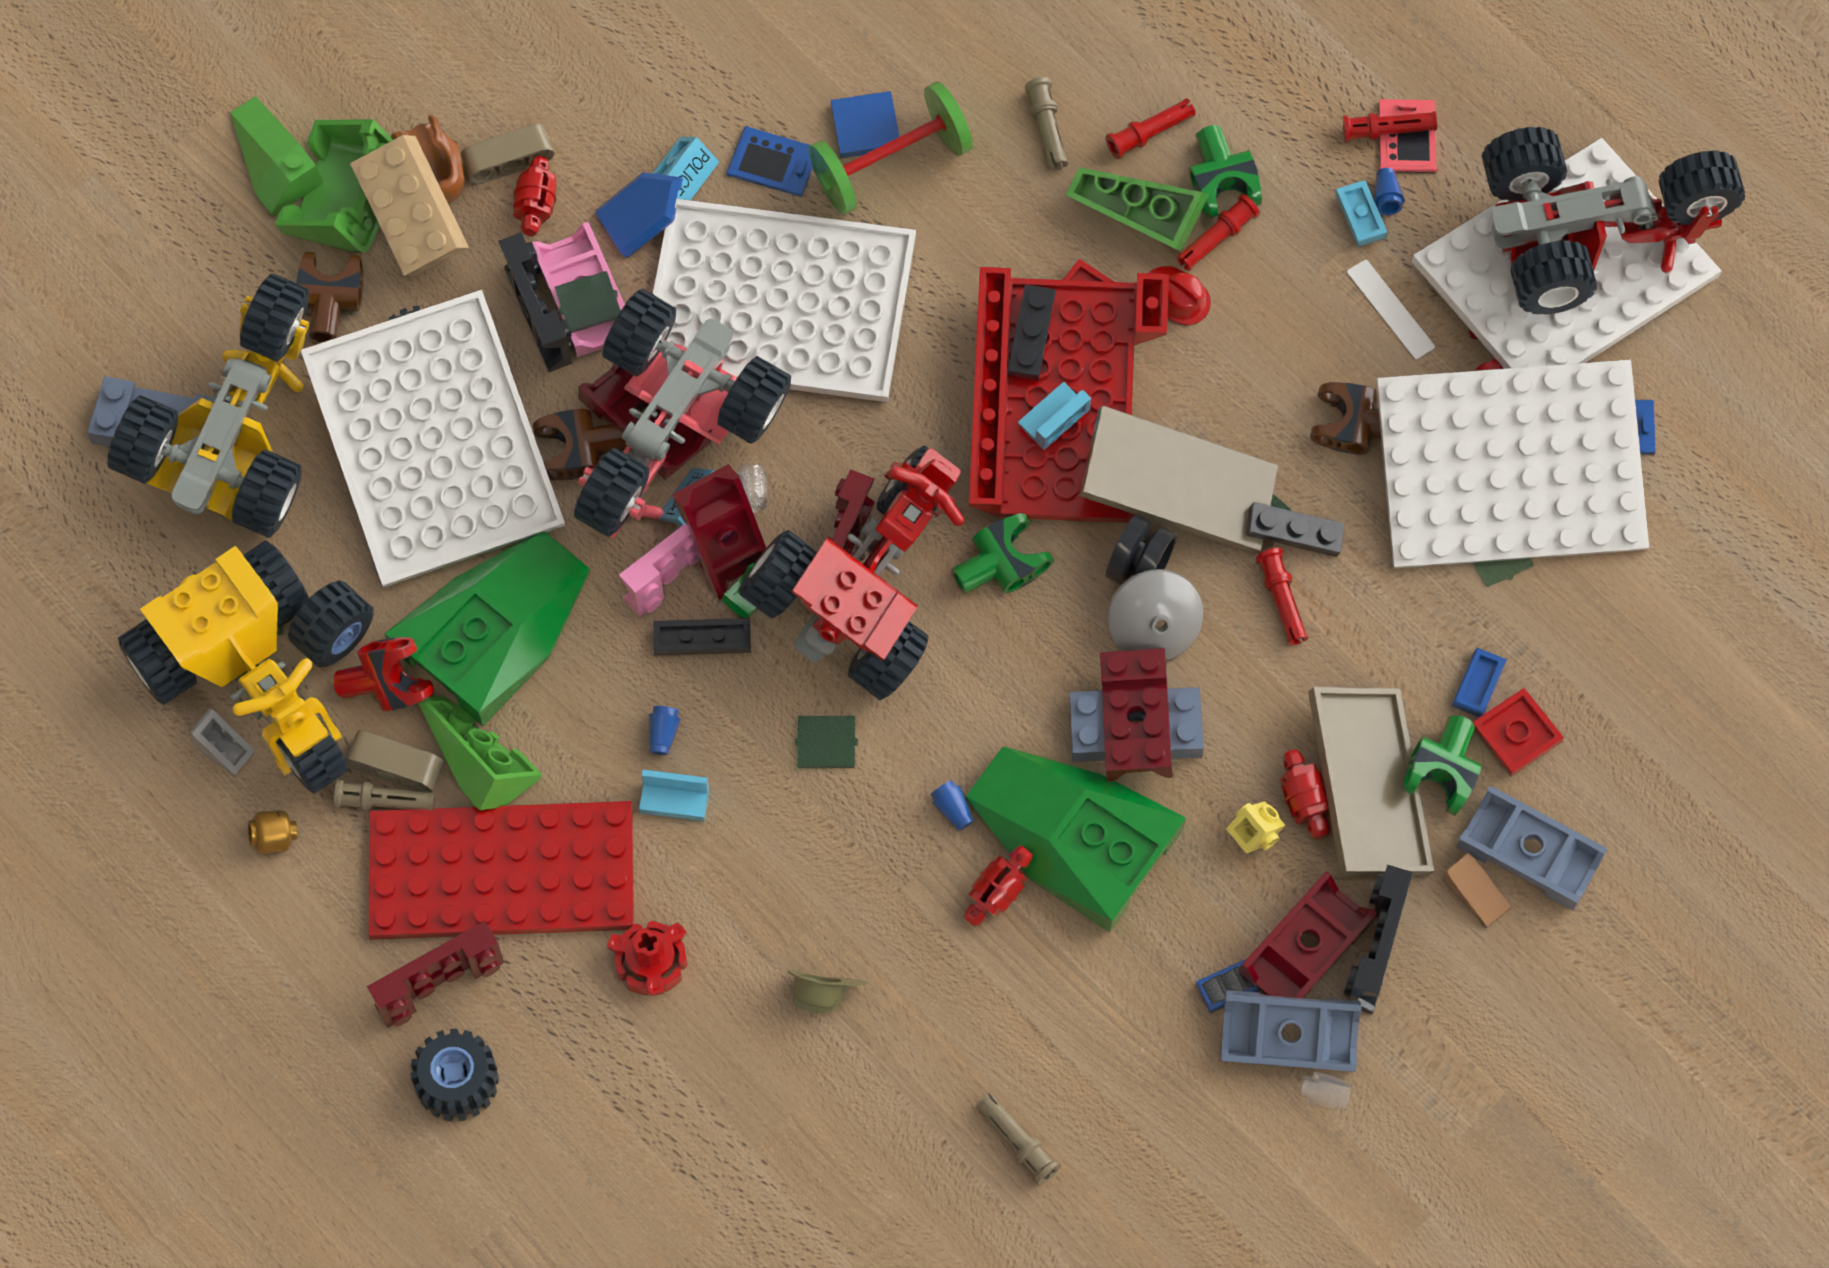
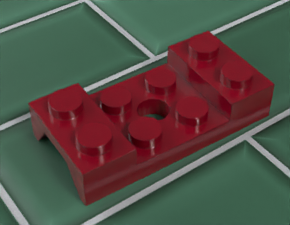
(610, 399)
(852, 507)
(712, 509)
(1130, 684)
(471, 949)
(1284, 964)

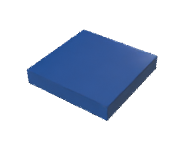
(864, 123)

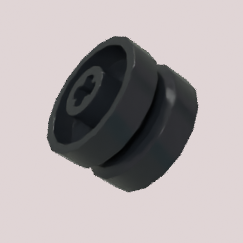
(1139, 550)

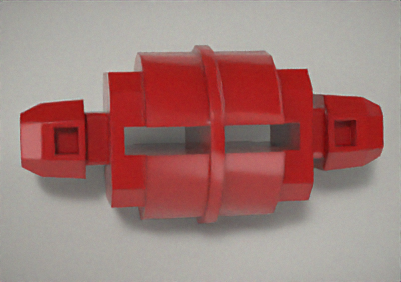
(534, 196)
(1305, 794)
(998, 886)

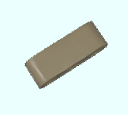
(506, 153)
(394, 761)

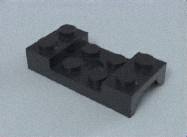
(548, 331)
(1389, 898)

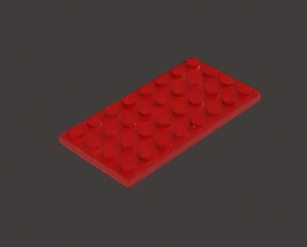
(503, 866)

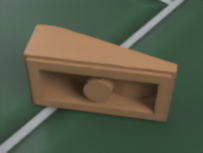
(1476, 890)

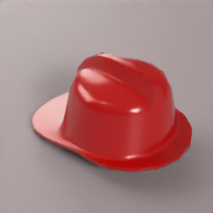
(1187, 296)

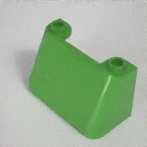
(337, 209)

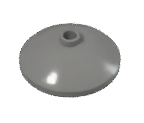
(1152, 598)

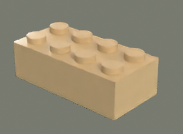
(409, 205)

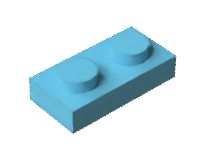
(1361, 213)

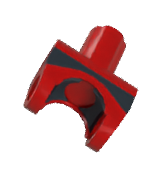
(383, 675)

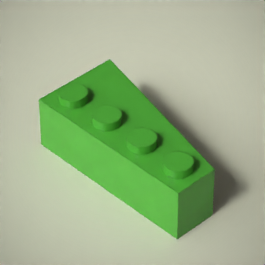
(1147, 206)

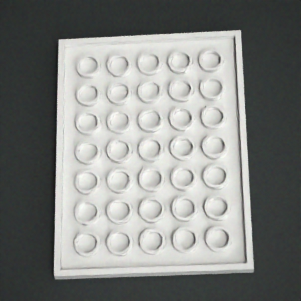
(793, 290)
(1629, 293)
(432, 438)
(1512, 464)

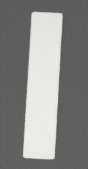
(1391, 309)

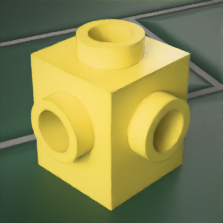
(1256, 827)

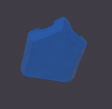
(640, 210)

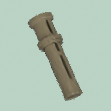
(1044, 111)
(346, 794)
(1027, 1149)

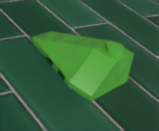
(274, 159)
(480, 765)

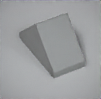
(220, 742)

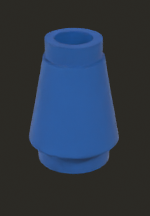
(1388, 192)
(662, 729)
(952, 804)

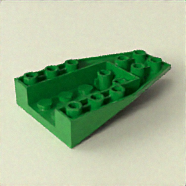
(495, 623)
(1085, 834)

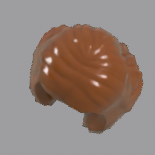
(441, 155)

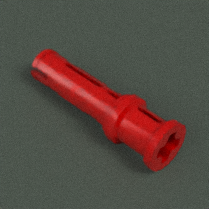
(1373, 126)
(1138, 133)
(1228, 224)
(1278, 582)

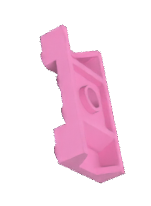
(569, 261)
(659, 567)

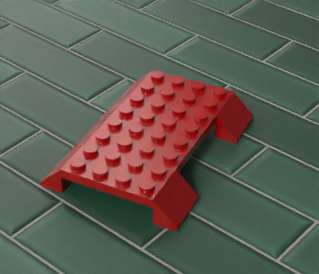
(1087, 349)

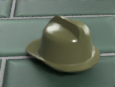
(820, 993)

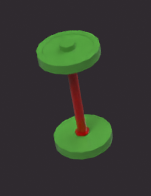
(946, 119)

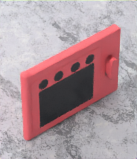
(1407, 150)

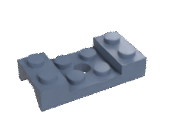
(116, 397)
(1088, 724)
(1559, 868)
(1255, 1024)

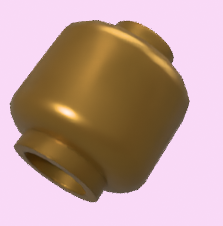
(271, 831)

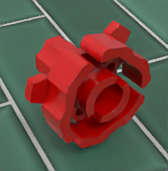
(649, 956)

